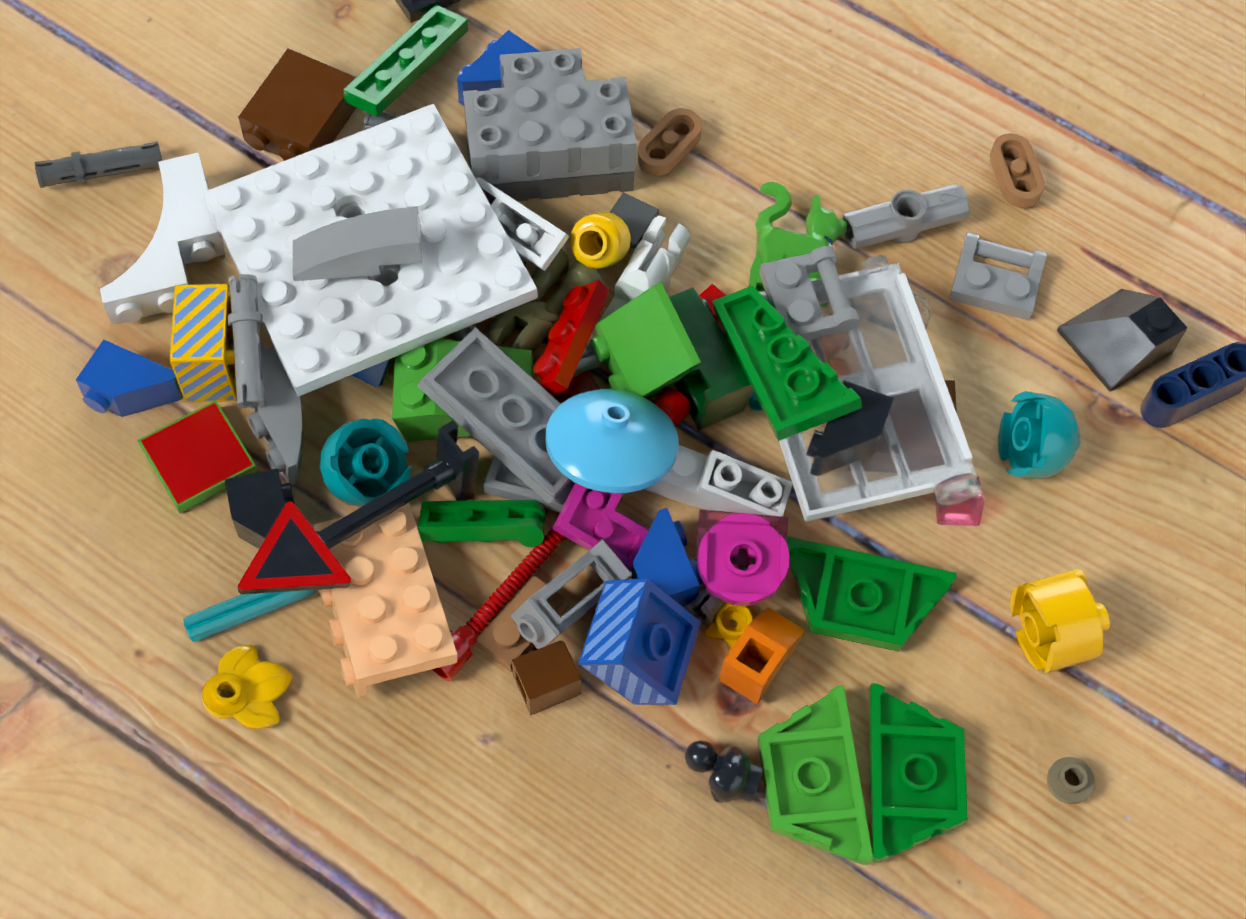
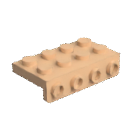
(392, 609)

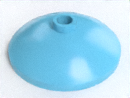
(611, 441)

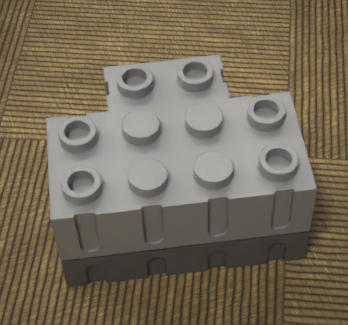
(551, 129)

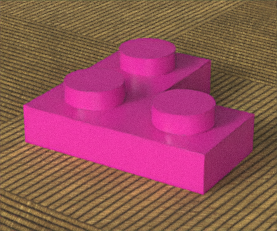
(592, 516)

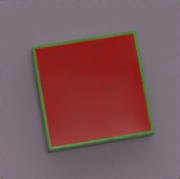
(197, 455)

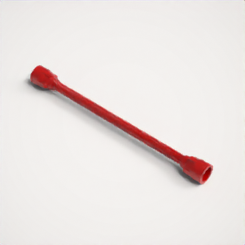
(676, 408)

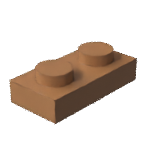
(501, 636)

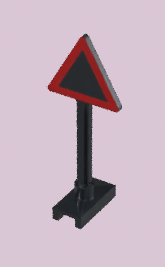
(301, 559)

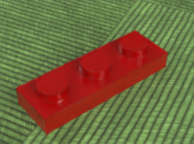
(570, 336)

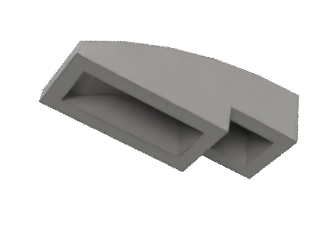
(359, 245)

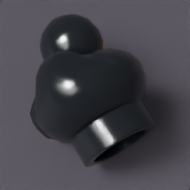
(732, 771)

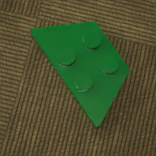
(864, 594)
(913, 775)

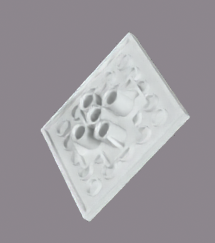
(353, 323)

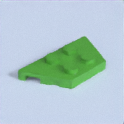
(815, 779)

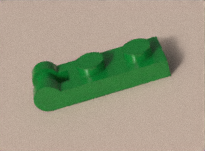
(482, 521)

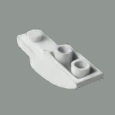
(723, 484)

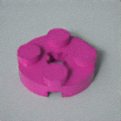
(760, 579)

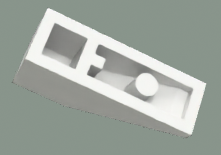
(528, 232)

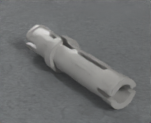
(246, 339)

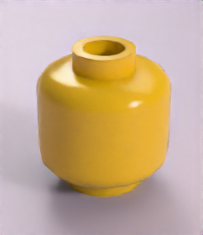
(600, 240)

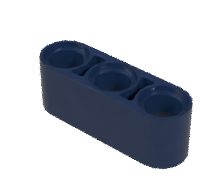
(1188, 398)

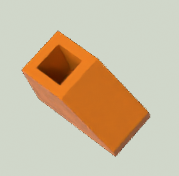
(760, 654)

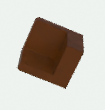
(546, 677)

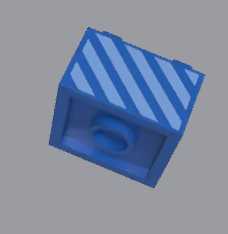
(640, 642)

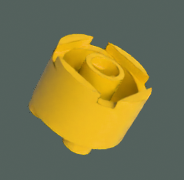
(1059, 621)

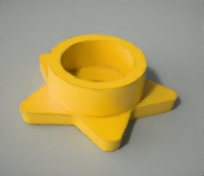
(720, 627)

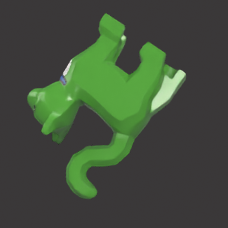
(777, 244)

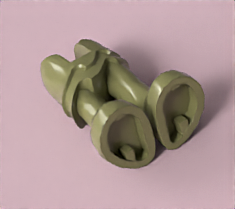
(535, 315)

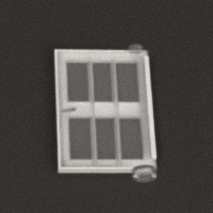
(922, 436)

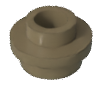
(1061, 789)

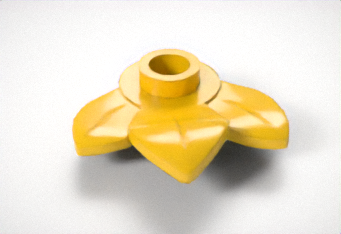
(253, 685)

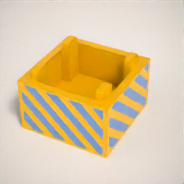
(200, 343)

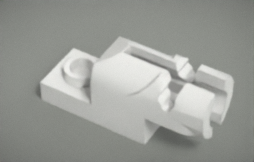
(647, 266)

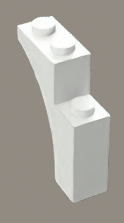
(182, 237)

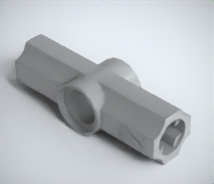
(923, 210)

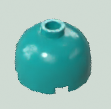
(1038, 436)
(364, 461)

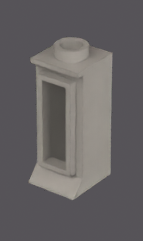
(536, 617)

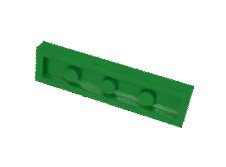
(405, 60)

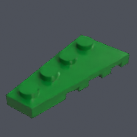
(782, 370)

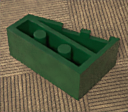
(718, 384)

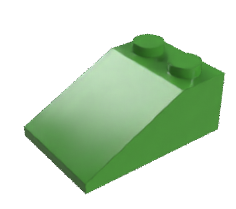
(644, 344)
(412, 409)

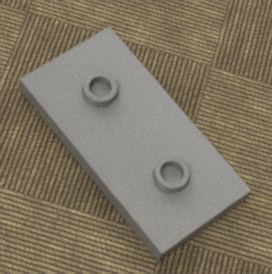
(499, 409)

